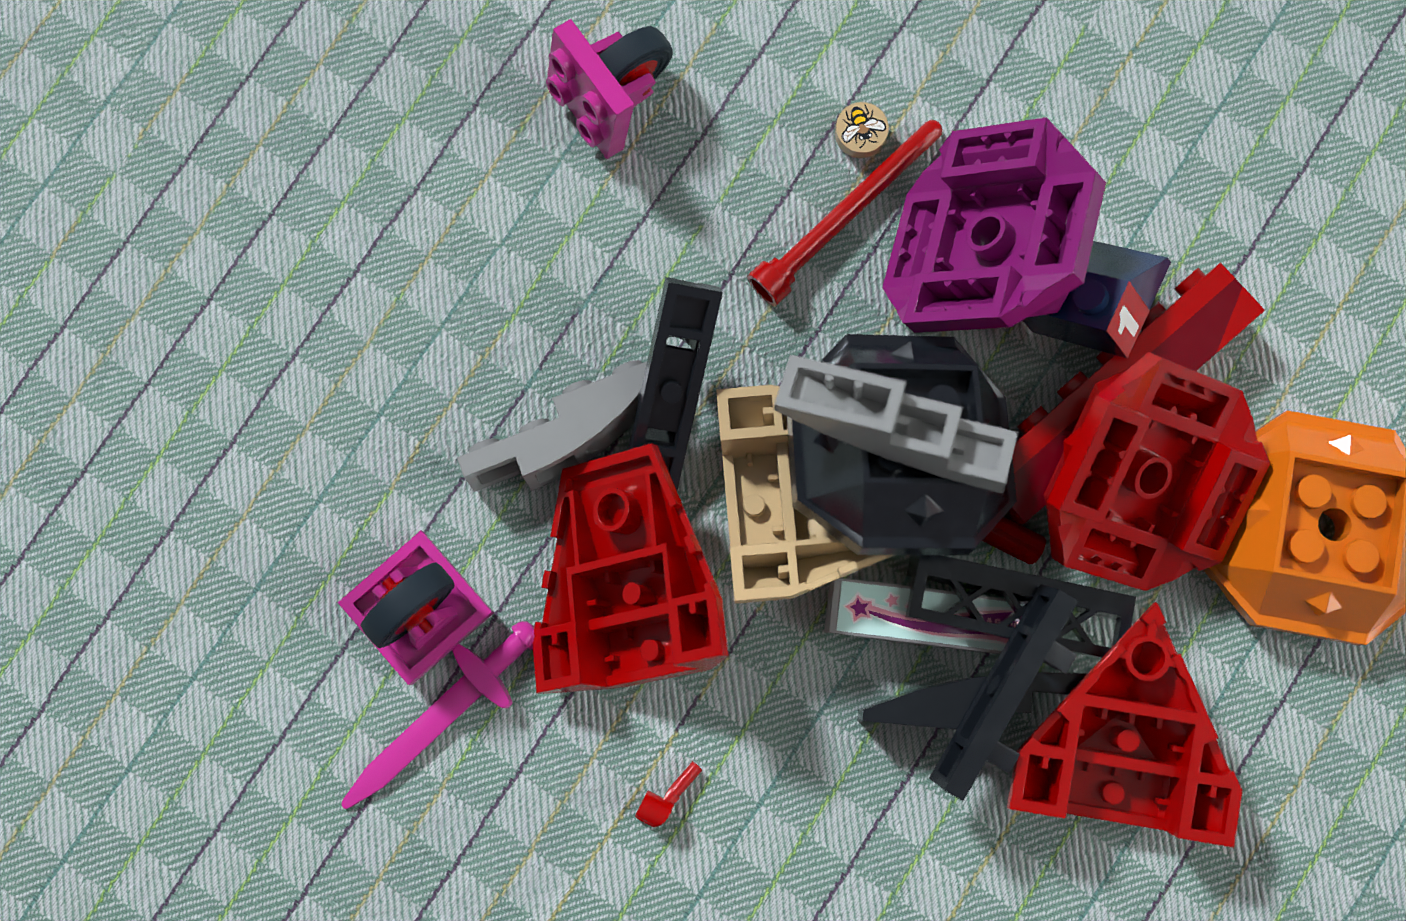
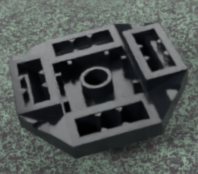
(886, 505)

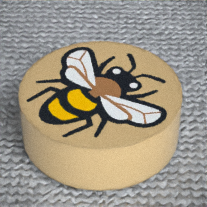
(861, 130)

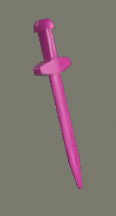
(479, 679)

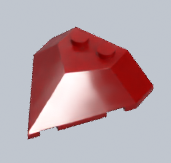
(1132, 747)

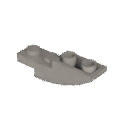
(588, 423)

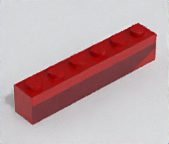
(1188, 332)

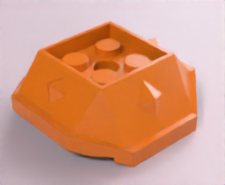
(1281, 565)

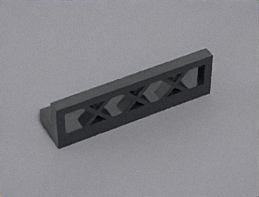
(1012, 586)

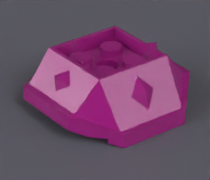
(994, 229)

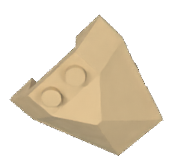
(771, 543)

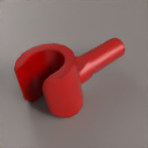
(656, 809)

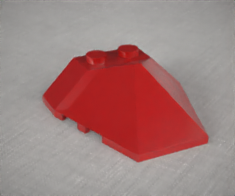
(625, 581)

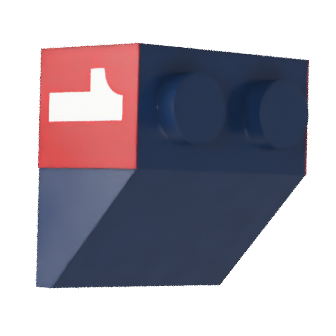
(1111, 302)

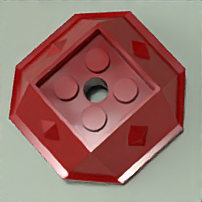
(1154, 475)

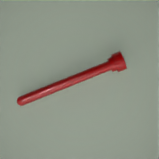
(774, 278)

